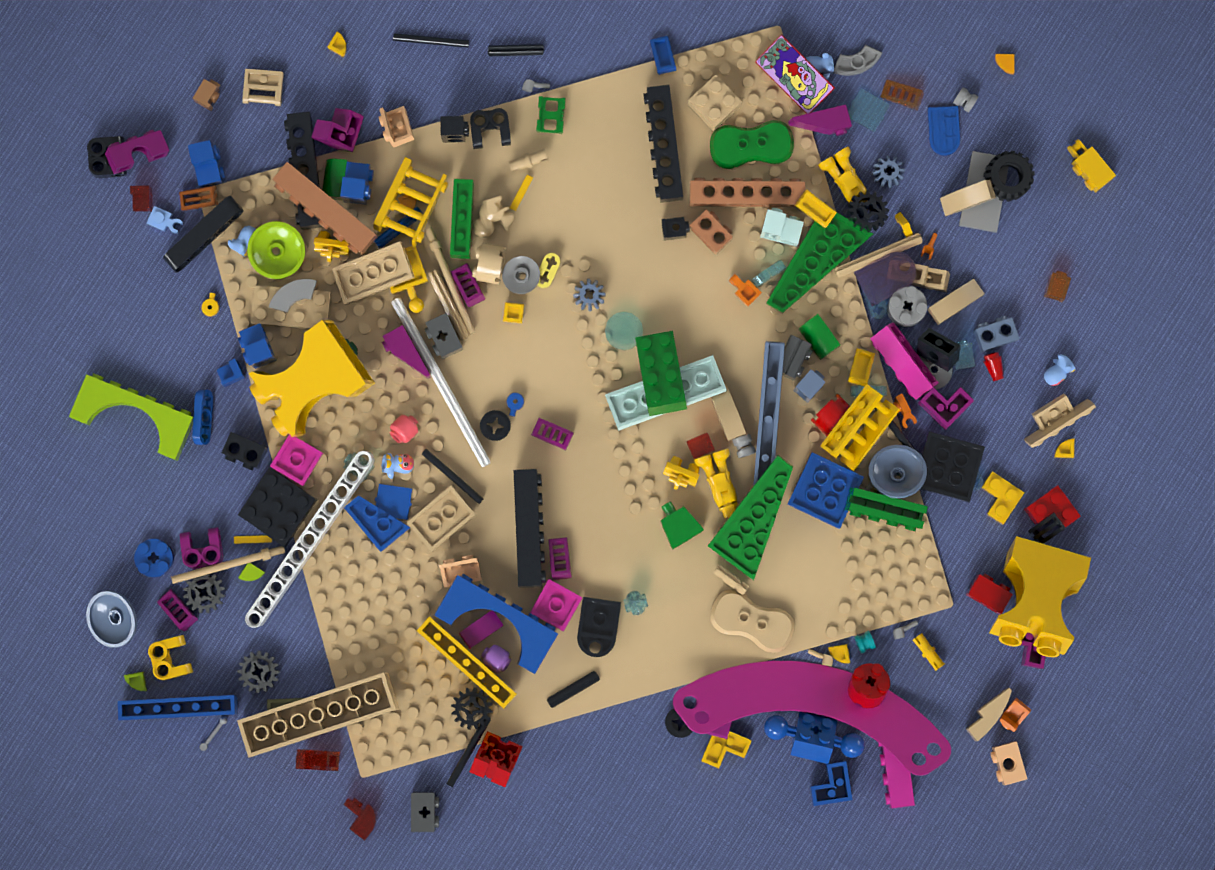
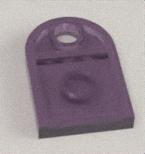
(884, 276)

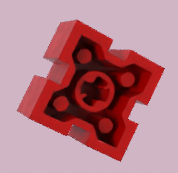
(496, 759)

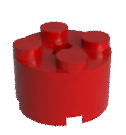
(830, 415)
(869, 685)

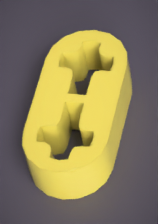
(551, 273)

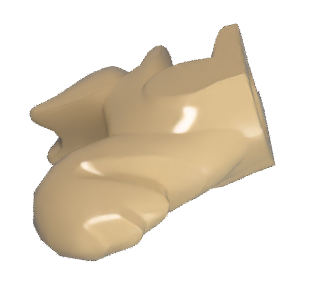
(491, 212)

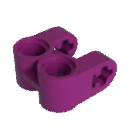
(202, 553)

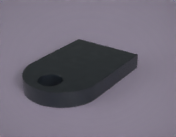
(598, 624)

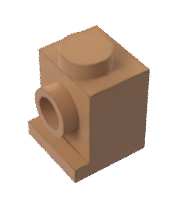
(207, 93)

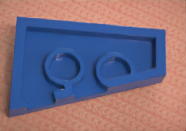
(376, 523)

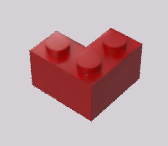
(1053, 502)

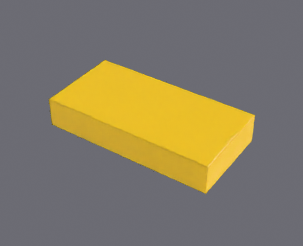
(815, 208)
(861, 367)

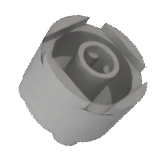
(902, 317)

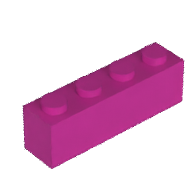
(904, 361)
(897, 781)

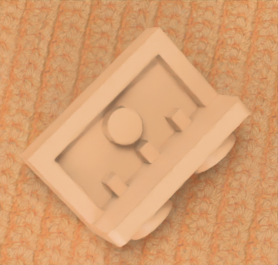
(397, 126)
(468, 566)

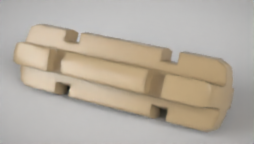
(731, 580)

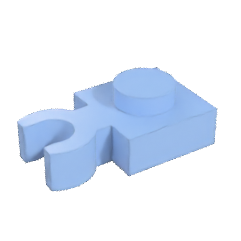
(162, 219)

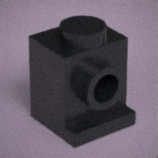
(669, 233)

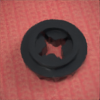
(487, 430)
(673, 728)

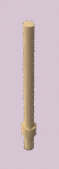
(436, 246)
(264, 554)

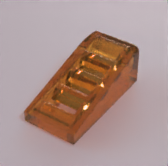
(915, 105)

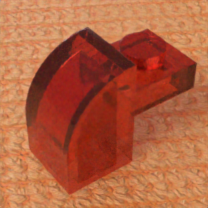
(317, 760)
(367, 818)

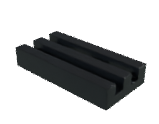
(1038, 535)

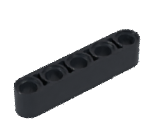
(203, 234)

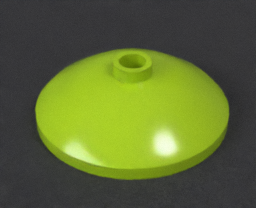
(283, 237)

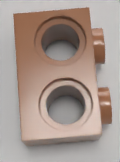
(707, 235)

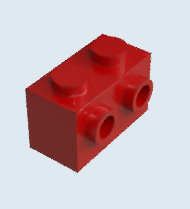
(989, 594)

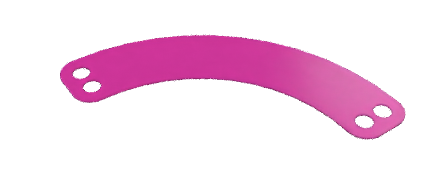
(816, 690)

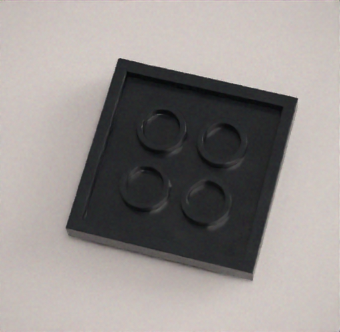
(951, 466)
(277, 507)

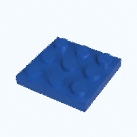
(824, 490)

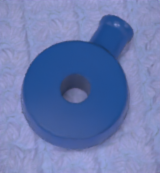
(514, 407)

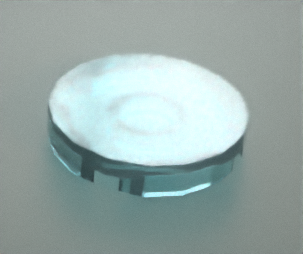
(622, 330)

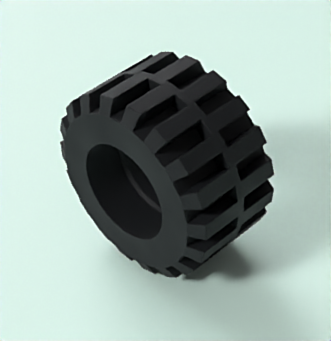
(1023, 169)

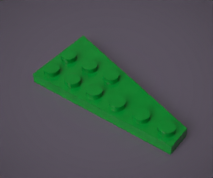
(749, 526)

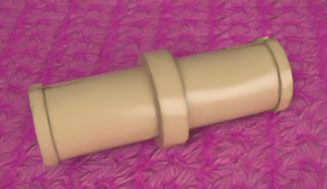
(528, 160)

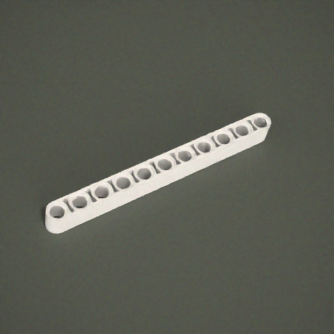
(301, 543)

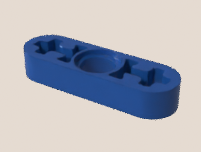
(202, 429)

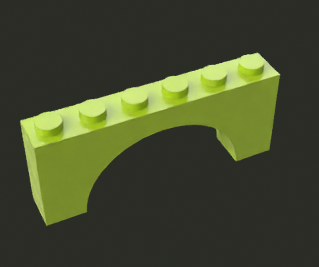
(99, 395)

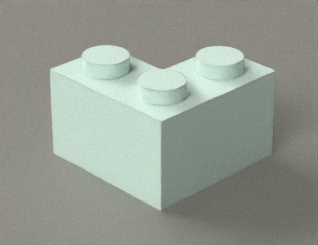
(780, 228)

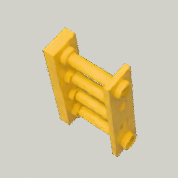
(399, 187)
(851, 422)

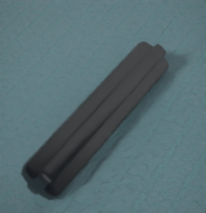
(515, 50)
(573, 689)

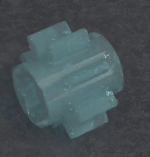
(635, 603)

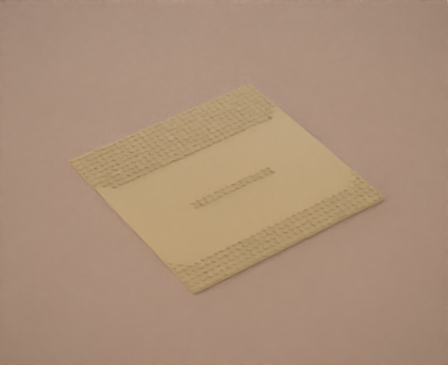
(608, 488)

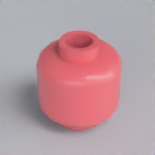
(404, 428)

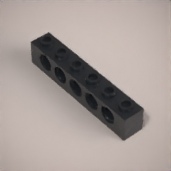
(662, 95)
(304, 122)

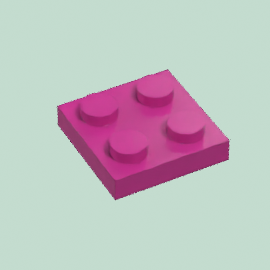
(296, 460)
(556, 605)

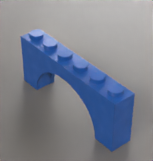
(534, 636)

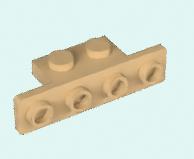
(1055, 417)

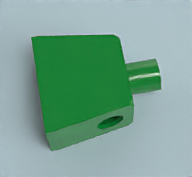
(679, 525)

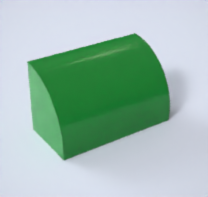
(333, 175)
(820, 337)

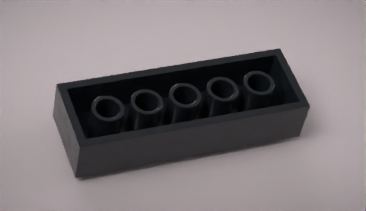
(528, 528)

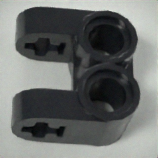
(490, 124)
(95, 158)

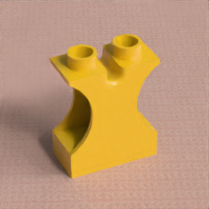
(322, 369)
(1041, 582)

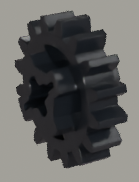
(876, 213)
(473, 699)

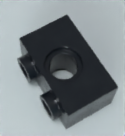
(938, 349)

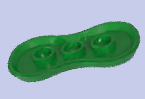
(767, 143)

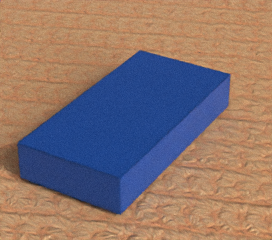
(663, 55)

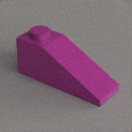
(827, 121)
(402, 347)

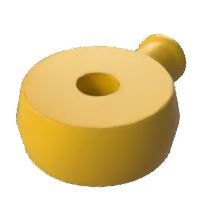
(210, 302)

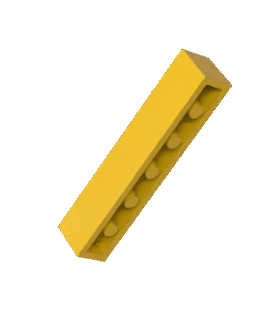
(466, 662)

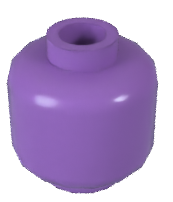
(496, 658)

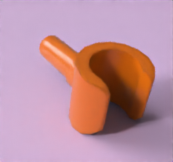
(929, 248)

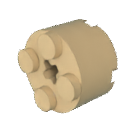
(490, 263)

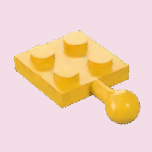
(416, 304)

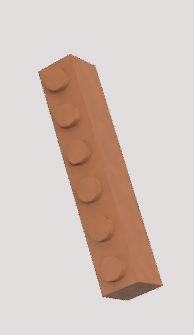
(323, 207)

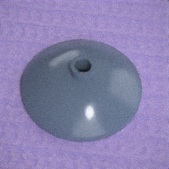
(897, 461)
(104, 619)

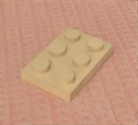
(441, 518)

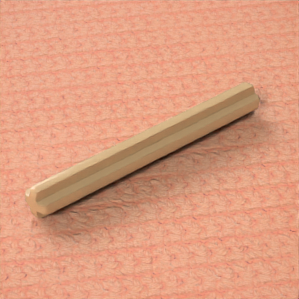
(867, 259)

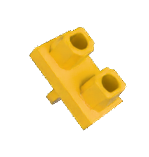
(330, 247)
(680, 475)

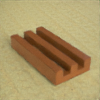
(212, 196)

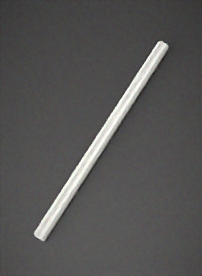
(440, 382)

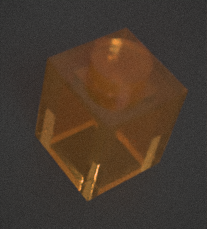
(1057, 286)

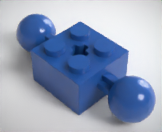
(814, 737)

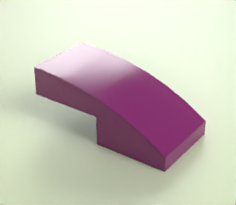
(481, 629)

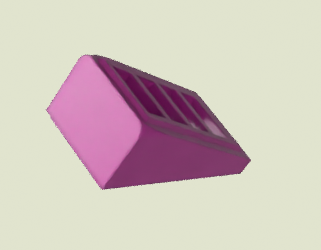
(472, 296)
(564, 445)
(556, 575)
(185, 624)

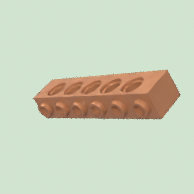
(699, 199)

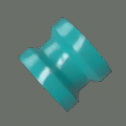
(864, 642)

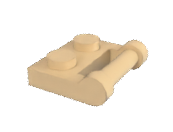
(265, 81)

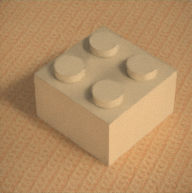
(714, 103)

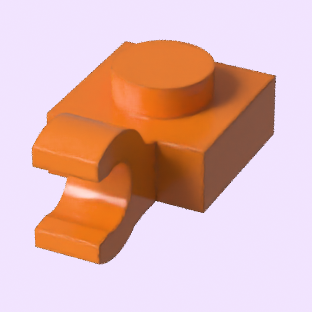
(746, 292)
(905, 410)

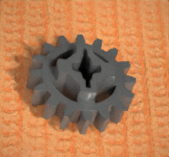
(200, 600)
(263, 683)

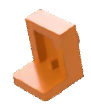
(1014, 715)

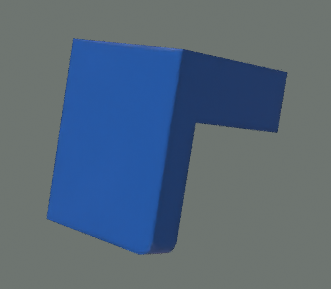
(230, 373)

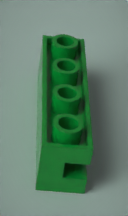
(462, 218)
(886, 508)

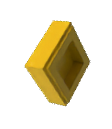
(513, 313)

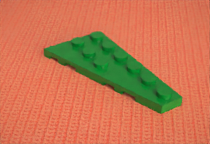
(815, 258)

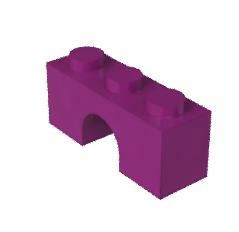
(150, 144)

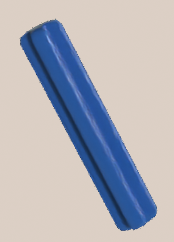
(390, 233)

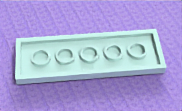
(699, 382)

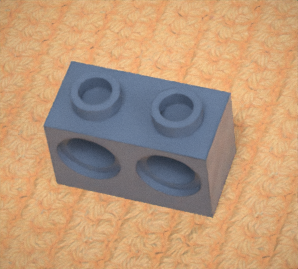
(998, 339)
(810, 385)

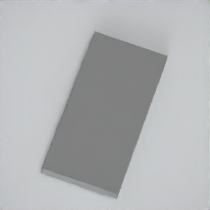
(987, 214)

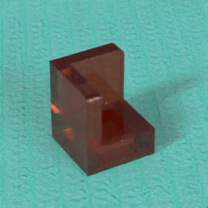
(141, 198)
(700, 446)

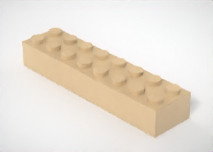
(318, 714)

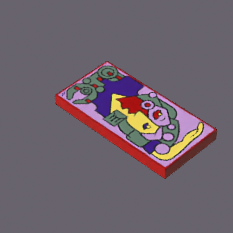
(794, 74)

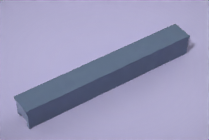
(769, 407)

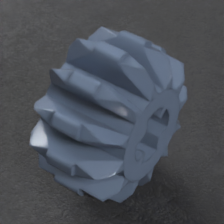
(881, 168)
(582, 294)

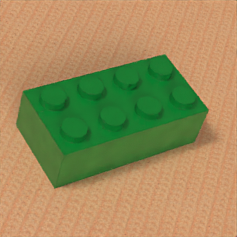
(661, 373)

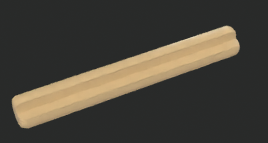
(448, 305)

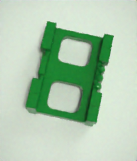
(543, 115)

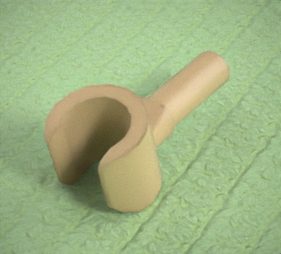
(827, 659)

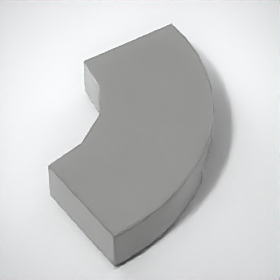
(857, 63)
(291, 293)

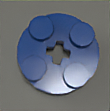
(160, 566)

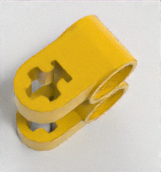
(165, 659)

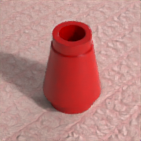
(994, 365)

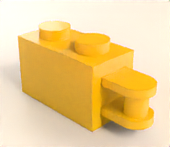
(1090, 166)

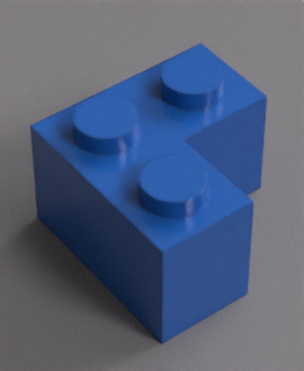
(205, 160)
(355, 184)
(256, 346)
(836, 789)

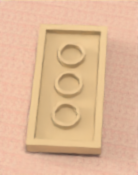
(373, 273)
(301, 314)

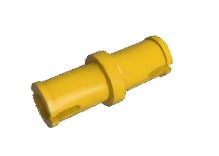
(928, 652)

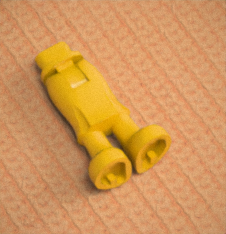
(848, 181)
(720, 483)

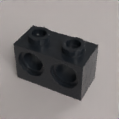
(453, 129)
(246, 447)

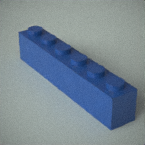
(177, 707)

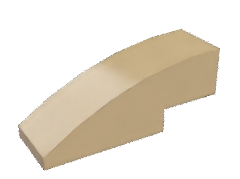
(967, 197)
(929, 277)
(955, 301)
(728, 415)
(989, 715)

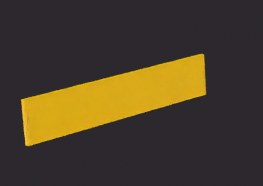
(521, 192)
(252, 539)

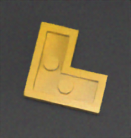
(1006, 495)
(718, 746)

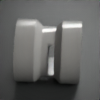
(965, 99)
(742, 442)

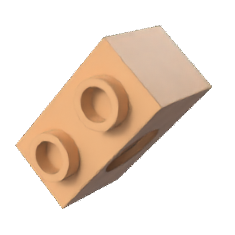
(1017, 771)

